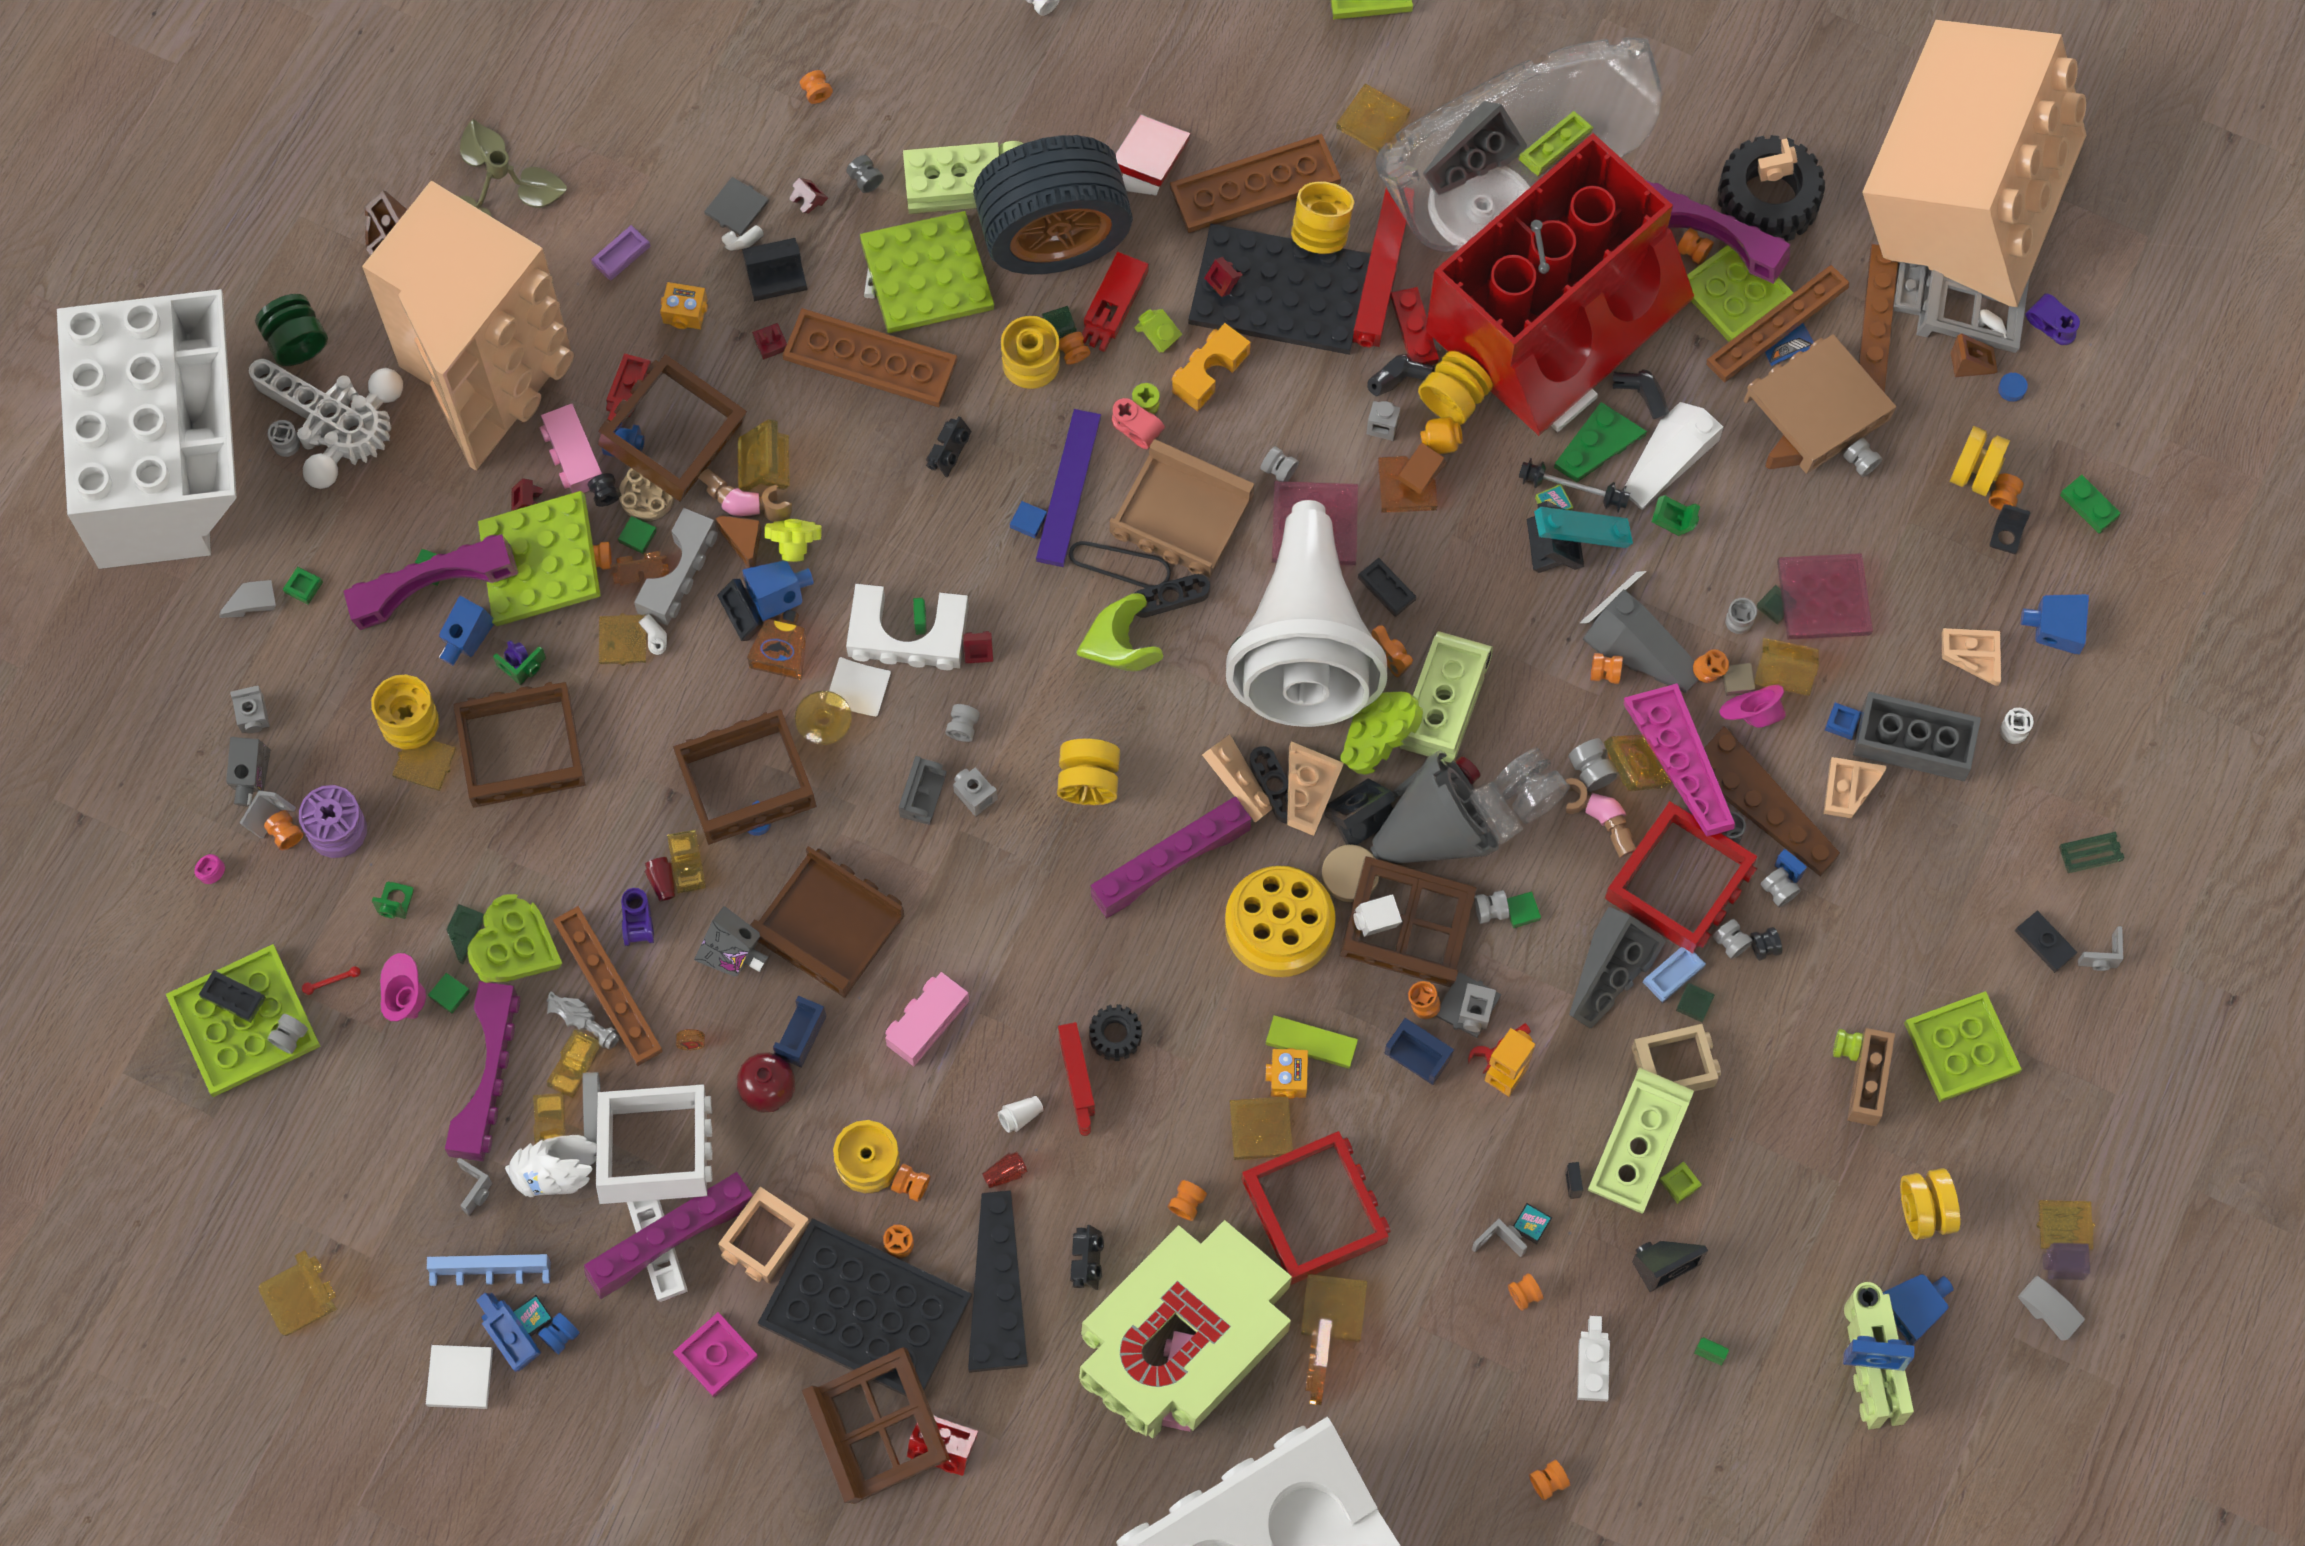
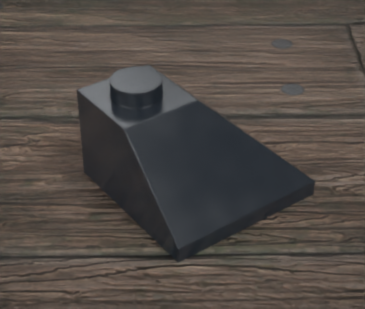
(1666, 1261)

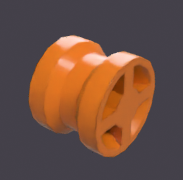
(816, 87)
(1074, 348)
(1717, 666)
(895, 1236)
(1525, 1292)

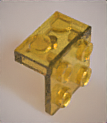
(298, 1295)

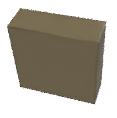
(1739, 679)

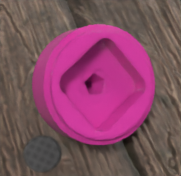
(209, 869)

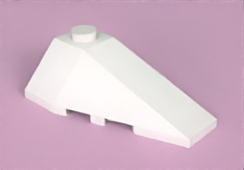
(1673, 448)

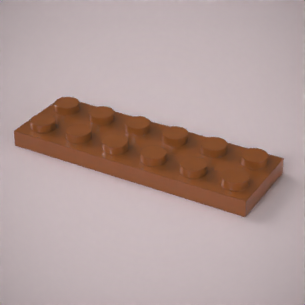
(1253, 183)
(870, 357)

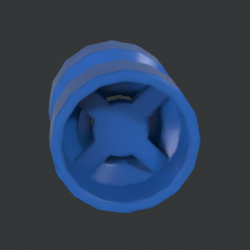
(558, 1333)

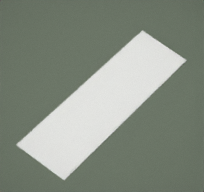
(1601, 607)

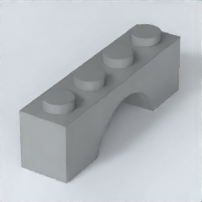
(662, 595)

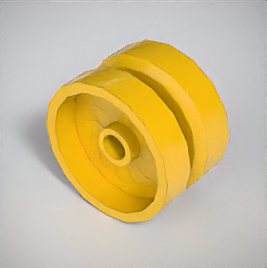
(1980, 461)
(864, 1139)
(1930, 1203)

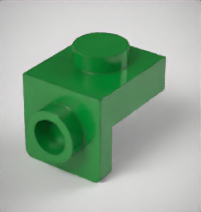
(1675, 516)

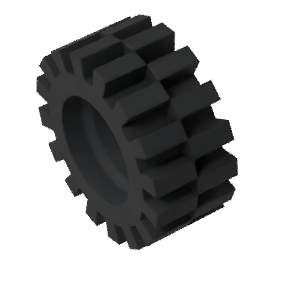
(1110, 1016)

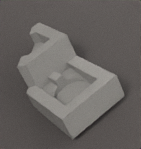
(249, 598)

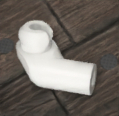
(744, 241)
(1992, 321)
(656, 635)

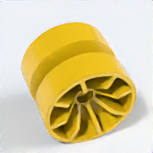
(1030, 352)
(1088, 772)

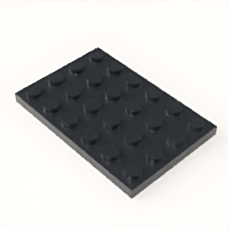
(1282, 290)
(862, 1305)

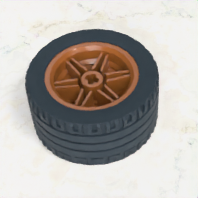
(1052, 204)

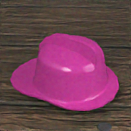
(1757, 707)
(400, 988)

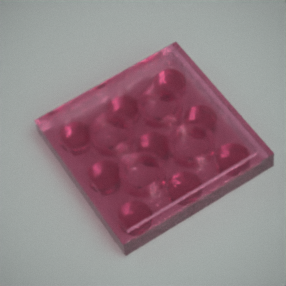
(1340, 506)
(1824, 596)

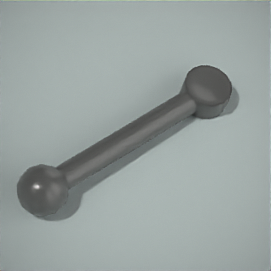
(1536, 226)

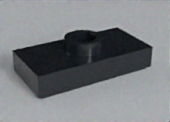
(1387, 587)
(740, 609)
(2046, 941)
(232, 996)

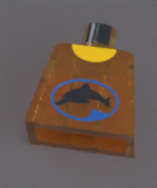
(780, 647)

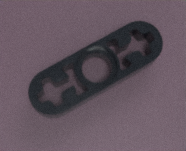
(1176, 585)
(1258, 770)

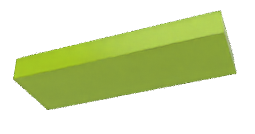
(1556, 143)
(1320, 1043)

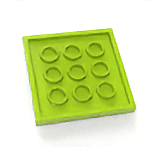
(926, 272)
(551, 557)
(229, 1047)

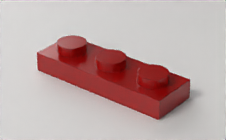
(1412, 324)

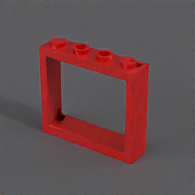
(1658, 921)
(1272, 1227)

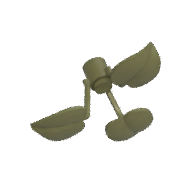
(483, 145)

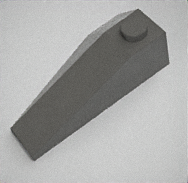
(1478, 145)
(1635, 634)
(1615, 957)

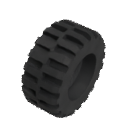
(1773, 219)

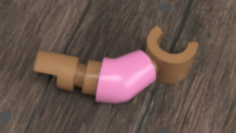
(745, 503)
(1607, 811)

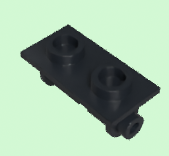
(954, 436)
(1087, 1243)

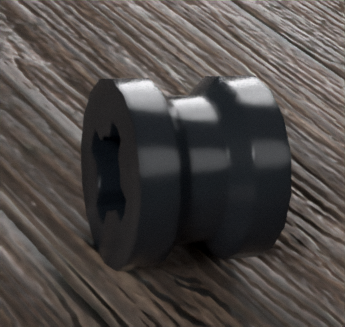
(604, 489)
(1766, 943)

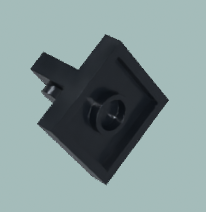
(774, 269)
(1549, 552)
(1360, 811)

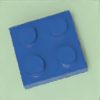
(1869, 1353)

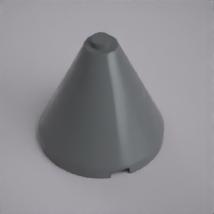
(1434, 819)

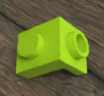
(1158, 329)

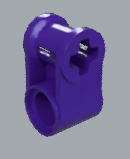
(2053, 319)
(636, 923)

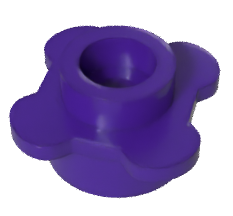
(515, 654)

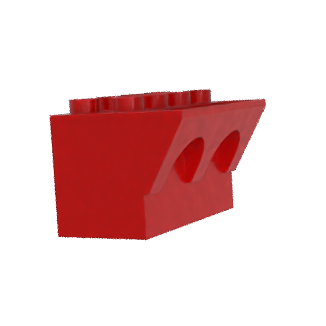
(1605, 294)

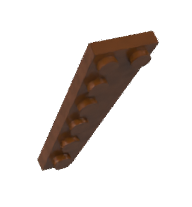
(1765, 803)

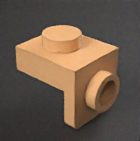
(1779, 165)

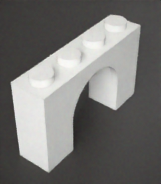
(939, 648)

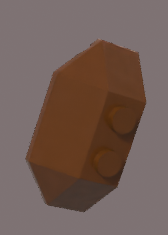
(382, 216)

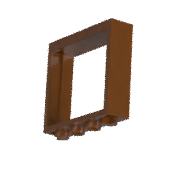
(646, 466)
(527, 785)
(756, 814)

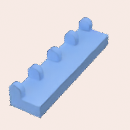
(488, 1265)

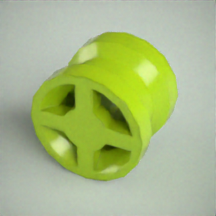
(1147, 391)
(1847, 1045)

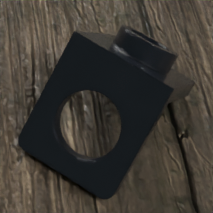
(2012, 520)

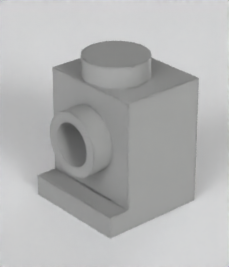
(1384, 415)
(249, 699)
(974, 799)
(1476, 998)

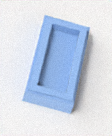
(1673, 973)

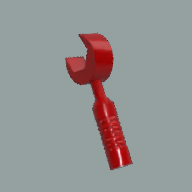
(1486, 1052)

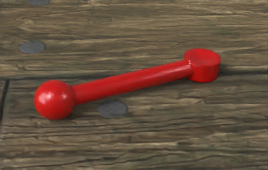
(308, 988)

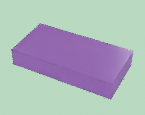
(620, 253)

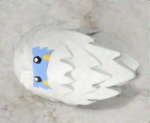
(552, 1166)

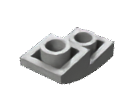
(2049, 1304)

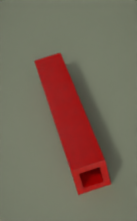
(1380, 274)

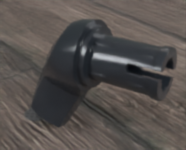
(1395, 372)
(1648, 388)

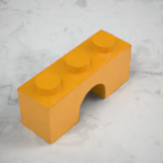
(1223, 348)
(1510, 1061)

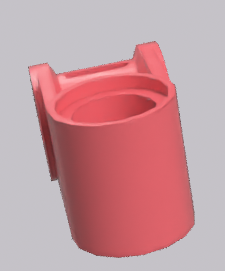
(1138, 425)

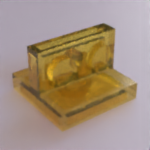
(763, 457)
(1787, 666)

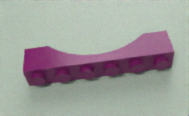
(1761, 252)
(377, 599)
(1203, 835)
(470, 1129)
(635, 1253)

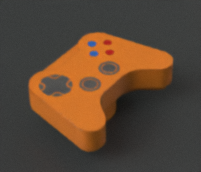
(1395, 652)

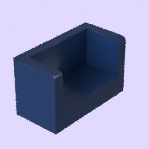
(801, 1032)
(1419, 1051)

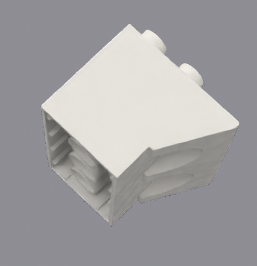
(146, 425)
(1290, 1497)

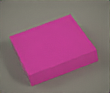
(715, 1354)

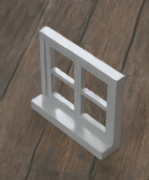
(1933, 308)

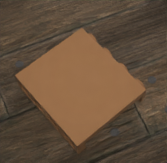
(1821, 401)
(1182, 509)

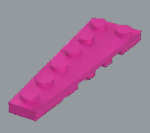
(1676, 744)

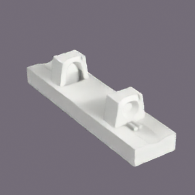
(667, 1280)

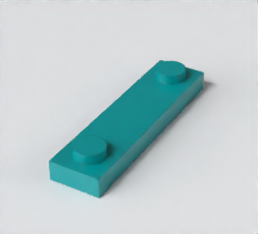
(1583, 527)

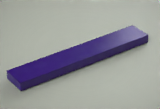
(1068, 488)

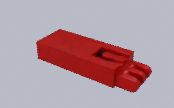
(1118, 289)
(1077, 1076)

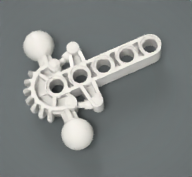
(373, 425)

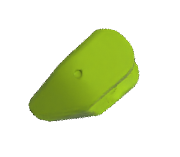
(1109, 639)

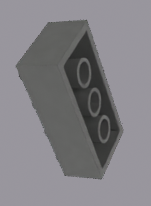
(1916, 736)

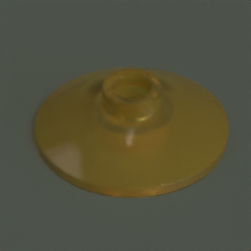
(818, 706)

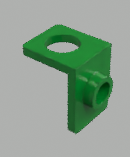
(526, 669)
(390, 908)

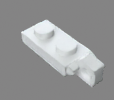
(1593, 1362)

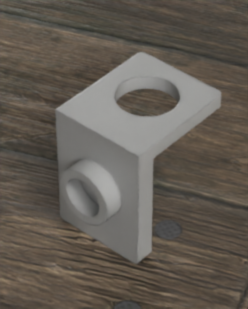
(262, 808)
(2105, 961)
(479, 1192)
(1507, 1234)

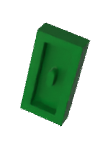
(2090, 504)

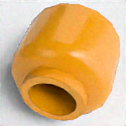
(1442, 435)

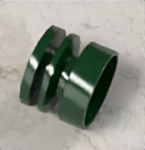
(291, 330)

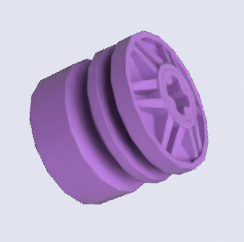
(336, 835)

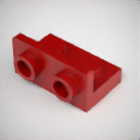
(957, 1440)

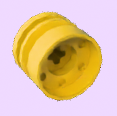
(1322, 217)
(1455, 387)
(405, 711)

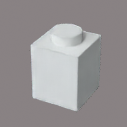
(1377, 915)

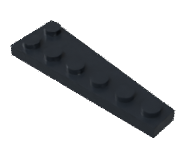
(997, 1311)

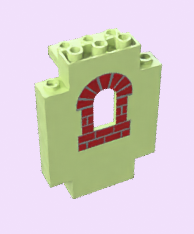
(1217, 1289)

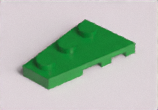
(1597, 441)

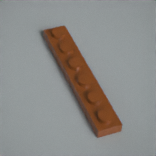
(1877, 316)
(1777, 323)
(608, 986)

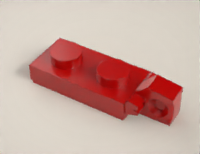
(628, 373)

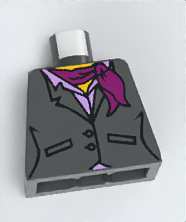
(245, 758)
(730, 945)

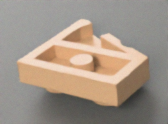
(1974, 652)
(1849, 785)

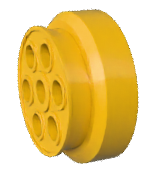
(1272, 954)

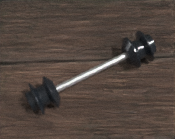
(1537, 473)

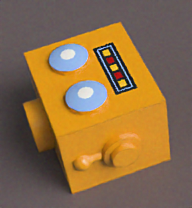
(683, 306)
(1288, 1073)

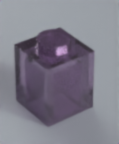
(2067, 1261)

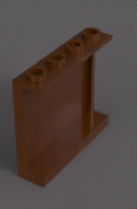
(829, 922)

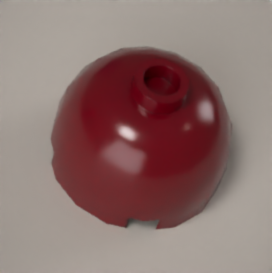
(765, 1082)

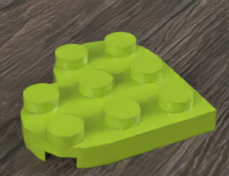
(1380, 729)
(512, 942)

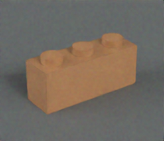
(1871, 1077)

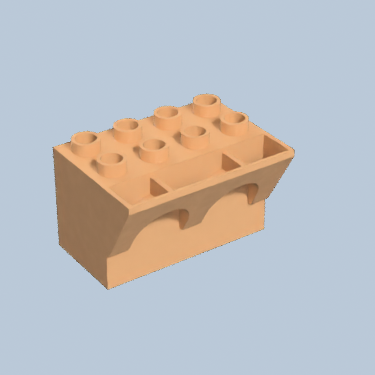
(1978, 156)
(469, 315)

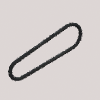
(1121, 551)

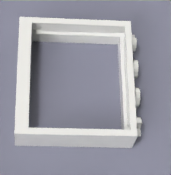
(653, 1186)

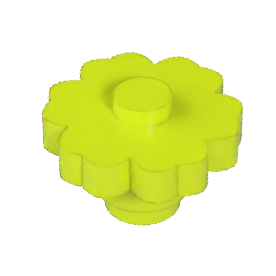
(793, 537)

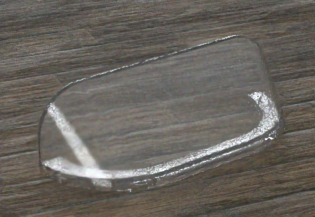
(1603, 83)

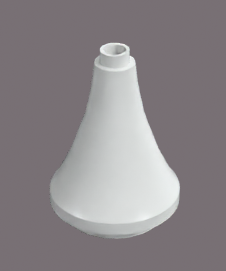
(1306, 647)

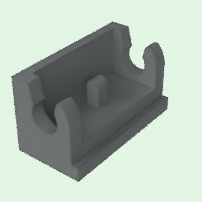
(922, 791)

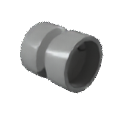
(1594, 767)

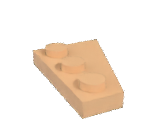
(1237, 776)
(1309, 786)

